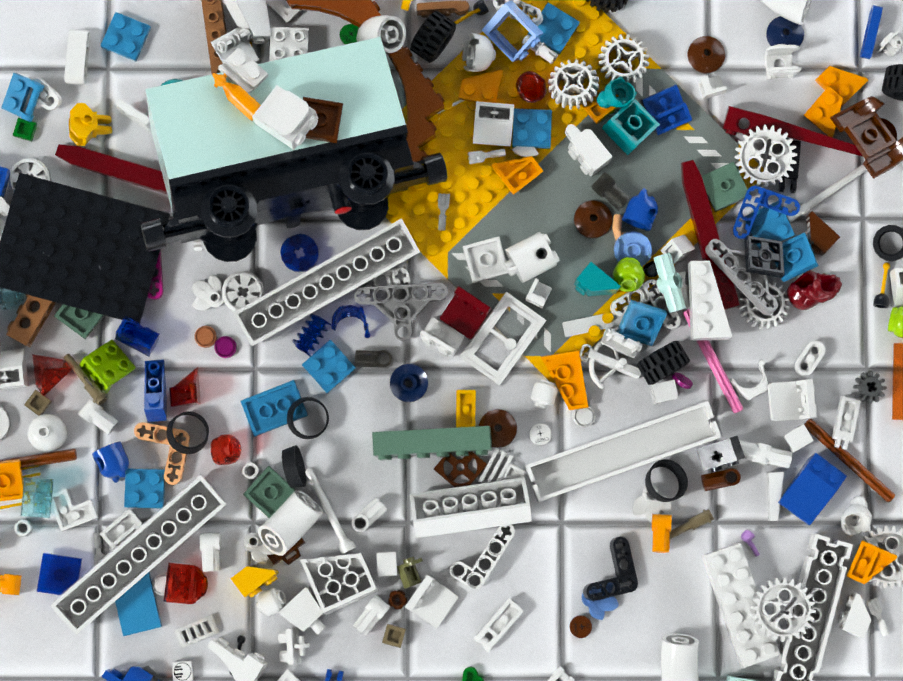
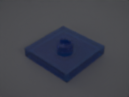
(58, 573)

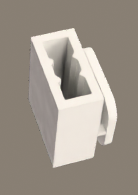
(286, 117)

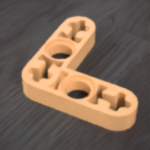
(176, 432)

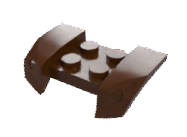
(870, 135)

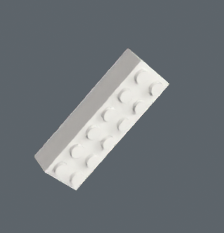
(470, 507)
(734, 593)

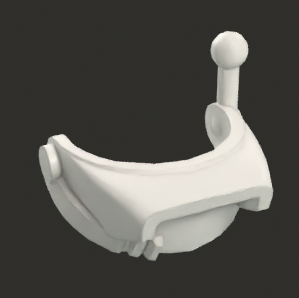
(750, 393)

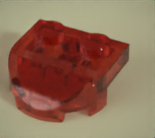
(184, 584)

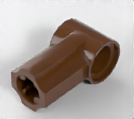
(718, 479)

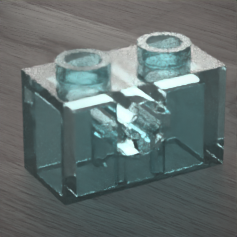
(37, 497)

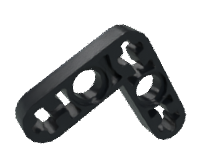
(621, 575)

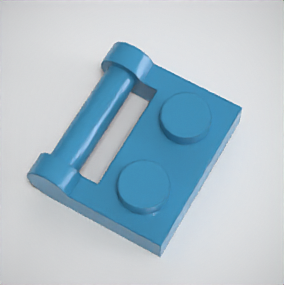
(17, 95)

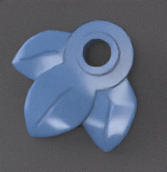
(598, 607)

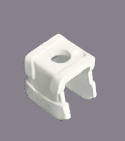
(783, 53)

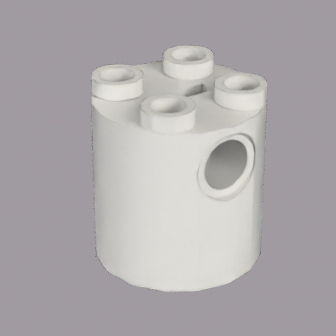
(524, 260)

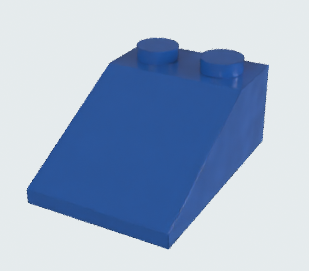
(812, 488)

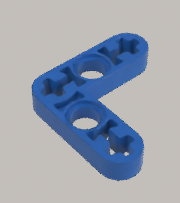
(762, 201)

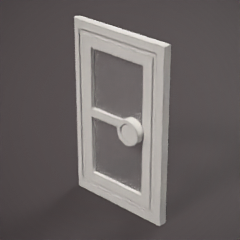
(502, 338)

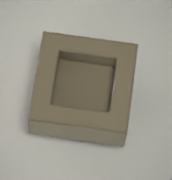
(38, 403)
(394, 635)

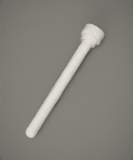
(345, 544)

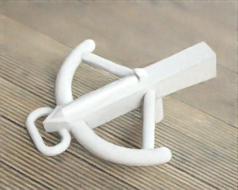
(615, 364)

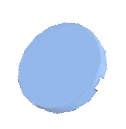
(633, 245)

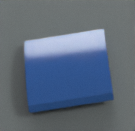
(667, 109)

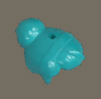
(624, 90)

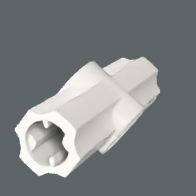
(766, 455)

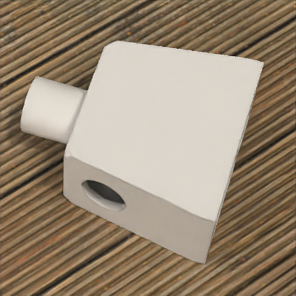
(304, 611)

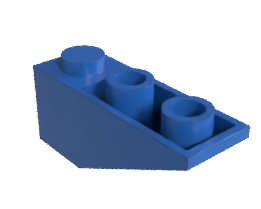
(155, 391)

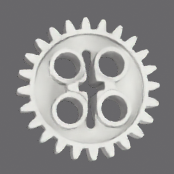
(748, 152)
(882, 537)
(794, 623)

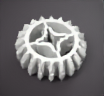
(620, 52)
(573, 74)
(771, 318)

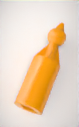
(237, 96)

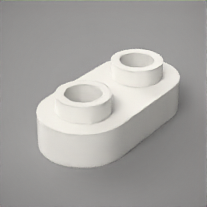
(45, 96)
(809, 358)

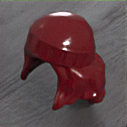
(812, 289)

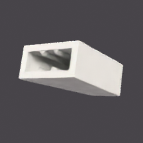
(251, 16)

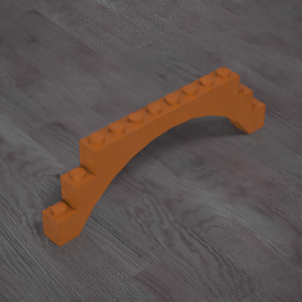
(419, 92)

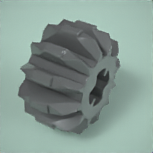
(876, 386)

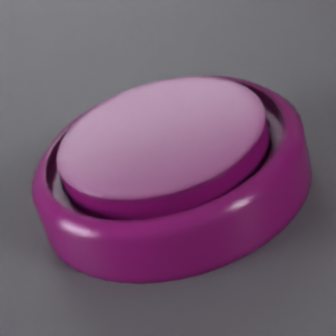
(225, 347)
(682, 380)

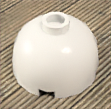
(478, 53)
(47, 433)

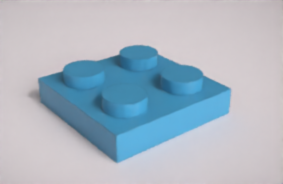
(556, 28)
(125, 36)
(532, 128)
(771, 224)
(797, 257)
(641, 322)
(328, 366)
(144, 488)

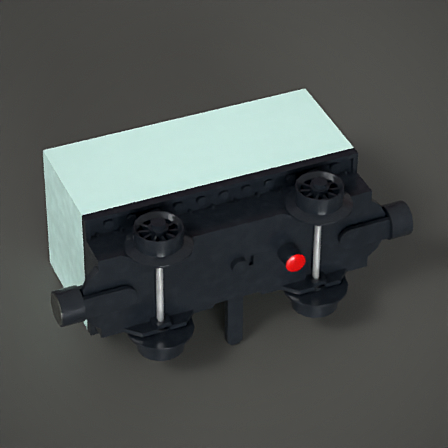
(234, 175)

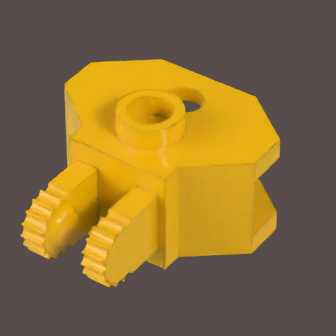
(84, 124)

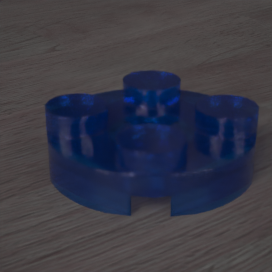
(290, 258)

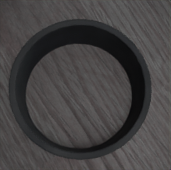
(290, 417)
(177, 446)
(294, 467)
(679, 473)

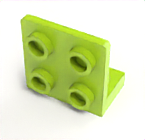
(106, 365)

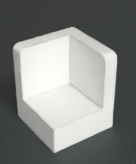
(711, 86)
(679, 248)
(538, 294)
(664, 391)
(798, 438)
(387, 564)

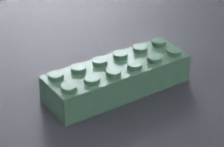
(432, 441)

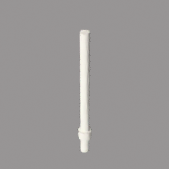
(805, 207)

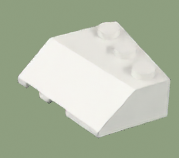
(339, 580)

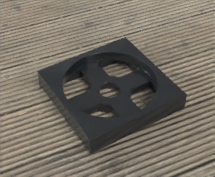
(765, 243)

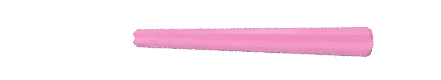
(718, 371)

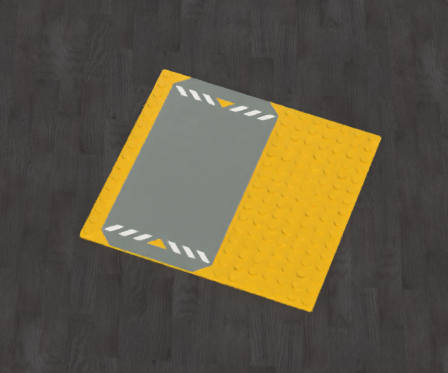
(486, 209)

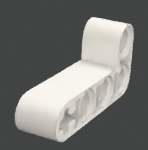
(493, 557)

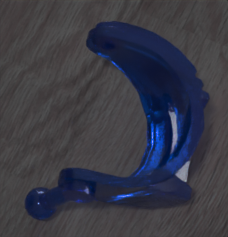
(350, 311)

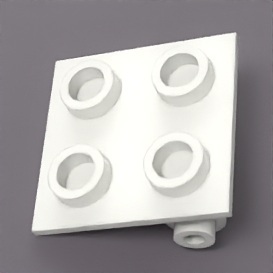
(231, 41)
(288, 42)

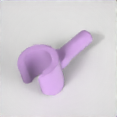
(747, 536)

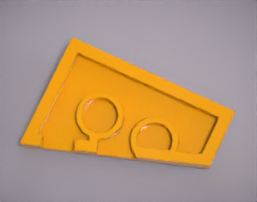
(568, 376)

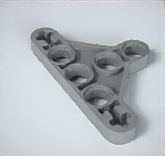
(754, 280)
(392, 303)

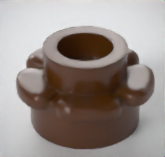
(397, 594)

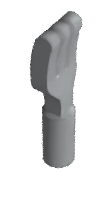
(443, 205)
(98, 545)

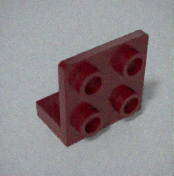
(465, 313)

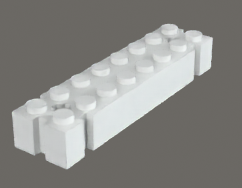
(825, 584)

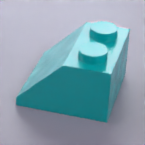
(630, 126)
(595, 282)

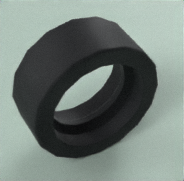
(876, 242)

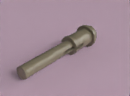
(90, 386)
(692, 523)

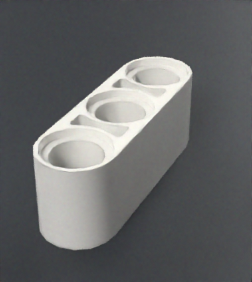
(77, 57)

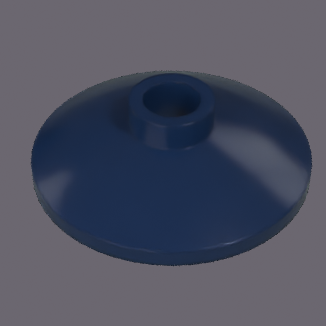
(776, 36)
(408, 372)

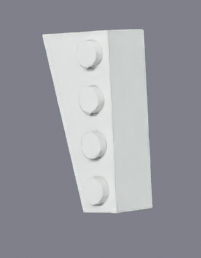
(706, 308)

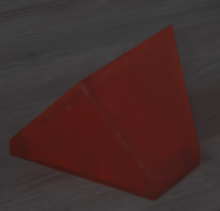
(48, 372)
(186, 391)

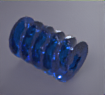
(310, 334)

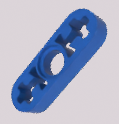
(871, 32)

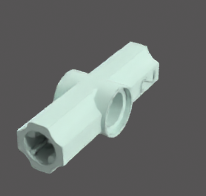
(669, 282)

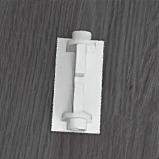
(891, 44)
(619, 343)

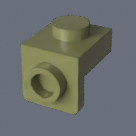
(409, 573)

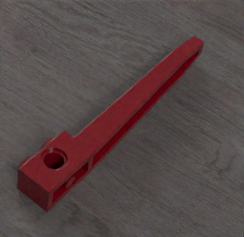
(734, 115)
(112, 167)
(705, 228)

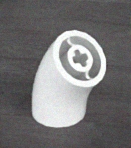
(790, 9)
(388, 27)
(289, 523)
(679, 658)

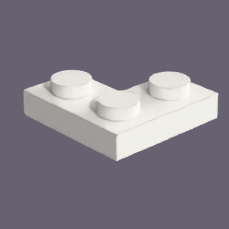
(67, 514)

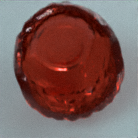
(531, 87)
(225, 449)

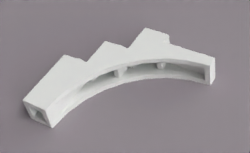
(241, 668)

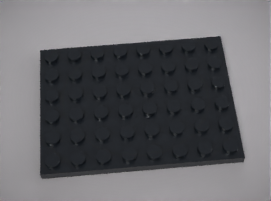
(77, 248)

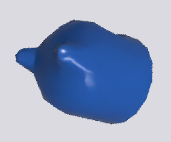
(641, 211)
(112, 461)

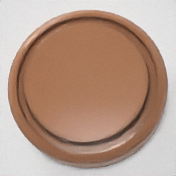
(205, 336)

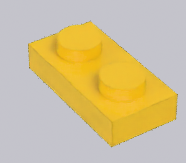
(465, 408)

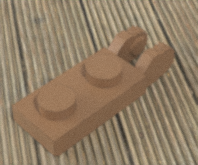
(444, 7)

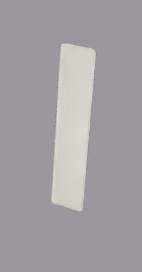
(582, 325)

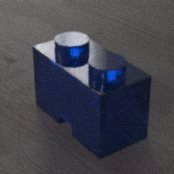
(137, 336)

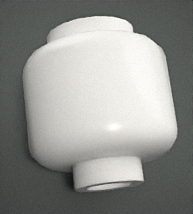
(544, 394)
(271, 601)

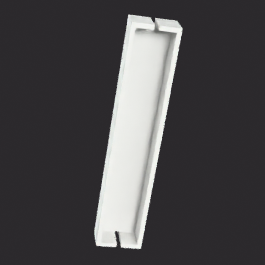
(622, 451)

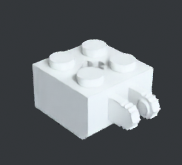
(587, 150)

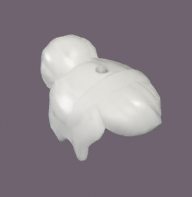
(861, 522)

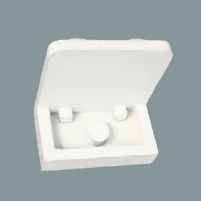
(792, 400)

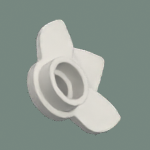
(205, 293)
(650, 506)
(258, 551)

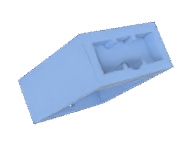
(501, 42)

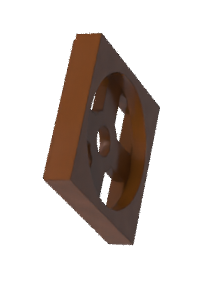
(439, 468)

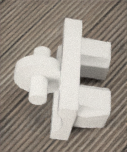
(295, 646)

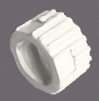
(244, 470)
(29, 530)

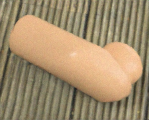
(617, 226)

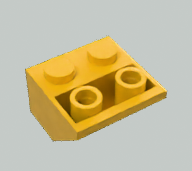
(252, 578)

